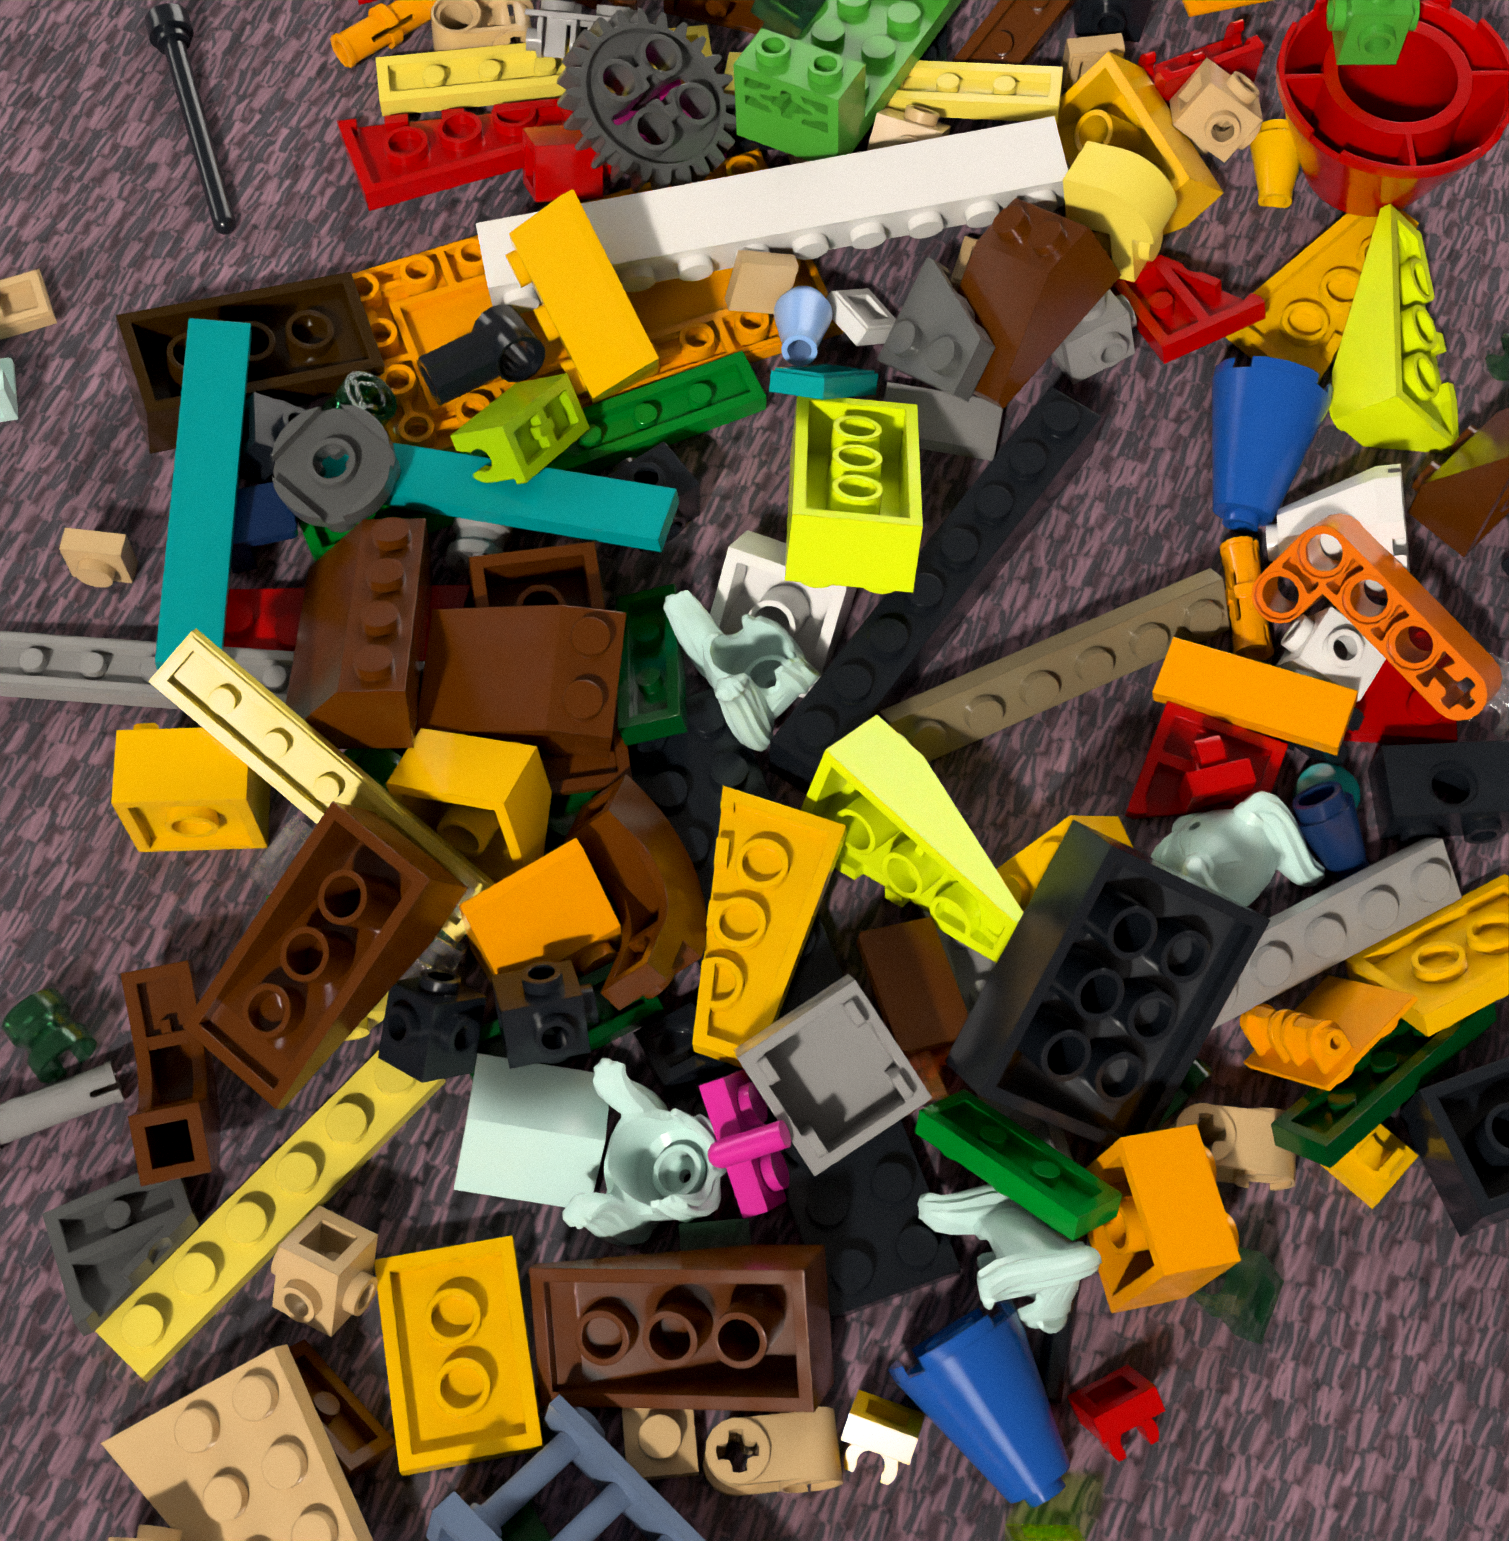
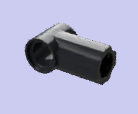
(495, 348)

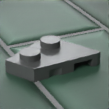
(938, 336)
(115, 1242)

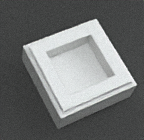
(861, 316)

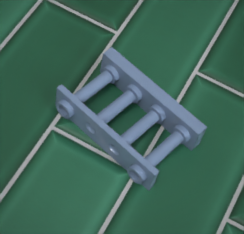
(575, 1439)

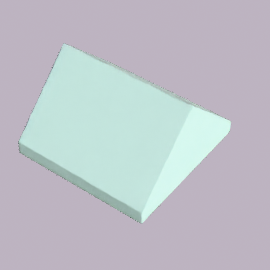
(531, 1133)

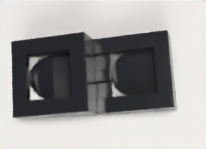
(674, 1063)

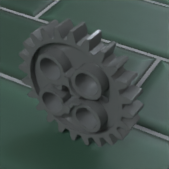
(618, 57)

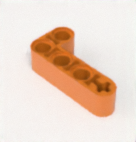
(1384, 625)

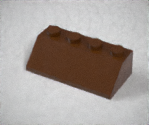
(365, 636)

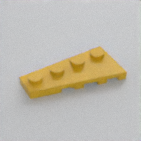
(1312, 298)
(762, 906)

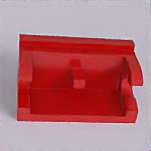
(1227, 54)

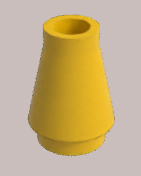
(1275, 163)

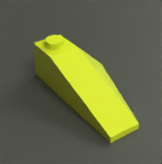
(1387, 361)
(911, 836)

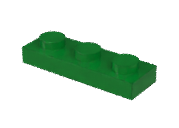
(1018, 1164)

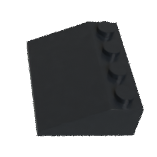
(1104, 990)

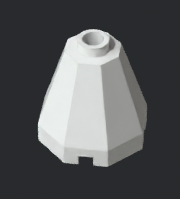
(1370, 497)

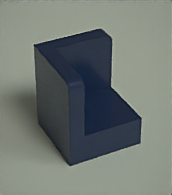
(259, 521)

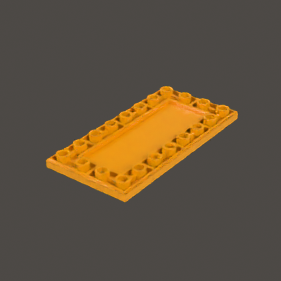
(443, 291)

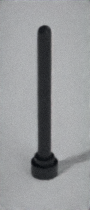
(171, 34)

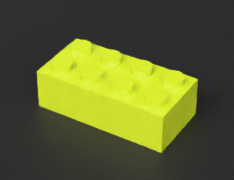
(854, 495)

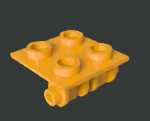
(1325, 1033)

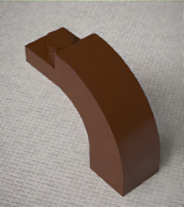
(651, 885)
(178, 1103)

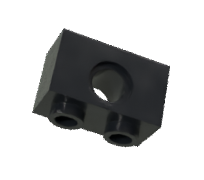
(1469, 772)

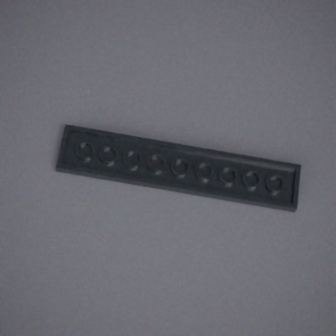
(868, 1199)

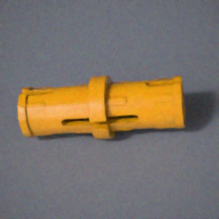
(381, 28)
(1241, 569)

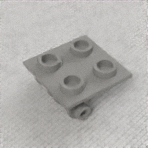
(553, 21)

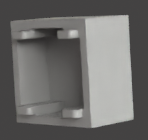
(832, 1074)

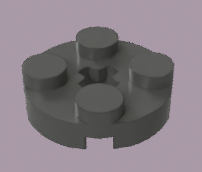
(342, 499)

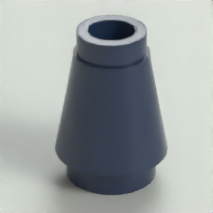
(1331, 828)

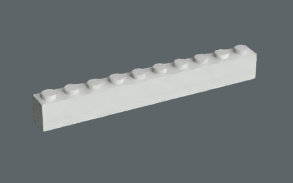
(807, 207)

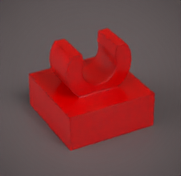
(1214, 779)
(1116, 1406)

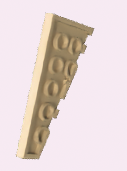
(243, 1460)

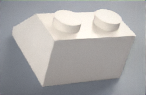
(756, 586)

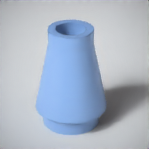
(802, 321)

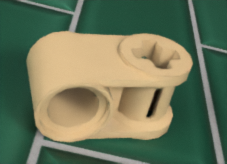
(478, 23)
(1242, 1144)
(787, 1452)

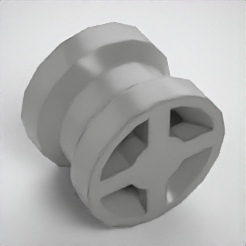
(475, 539)

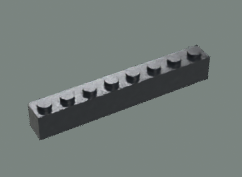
(949, 580)

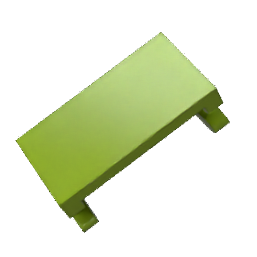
(524, 429)

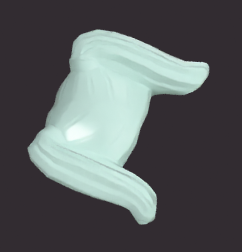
(751, 671)
(1240, 848)
(647, 1165)
(1025, 1254)

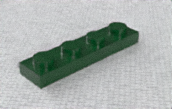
(1333, 1122)

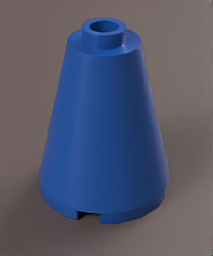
(1261, 435)
(990, 1402)

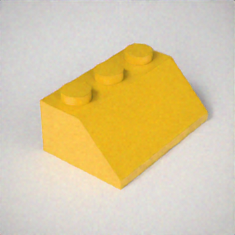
(1124, 110)
(581, 300)

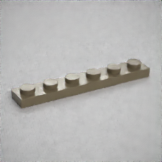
(1061, 666)

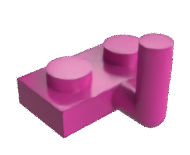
(746, 1144)

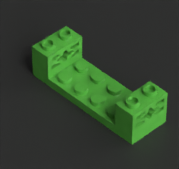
(830, 82)

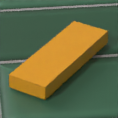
(1256, 695)

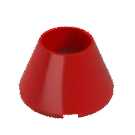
(1397, 128)

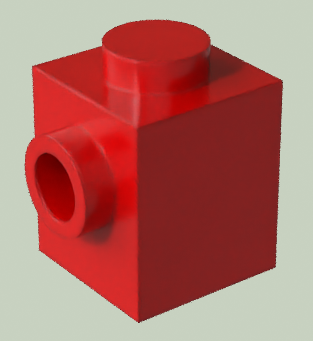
(556, 167)

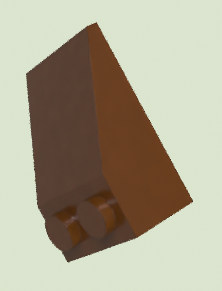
(1030, 289)
(1470, 490)
(524, 675)

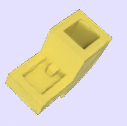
(1120, 197)

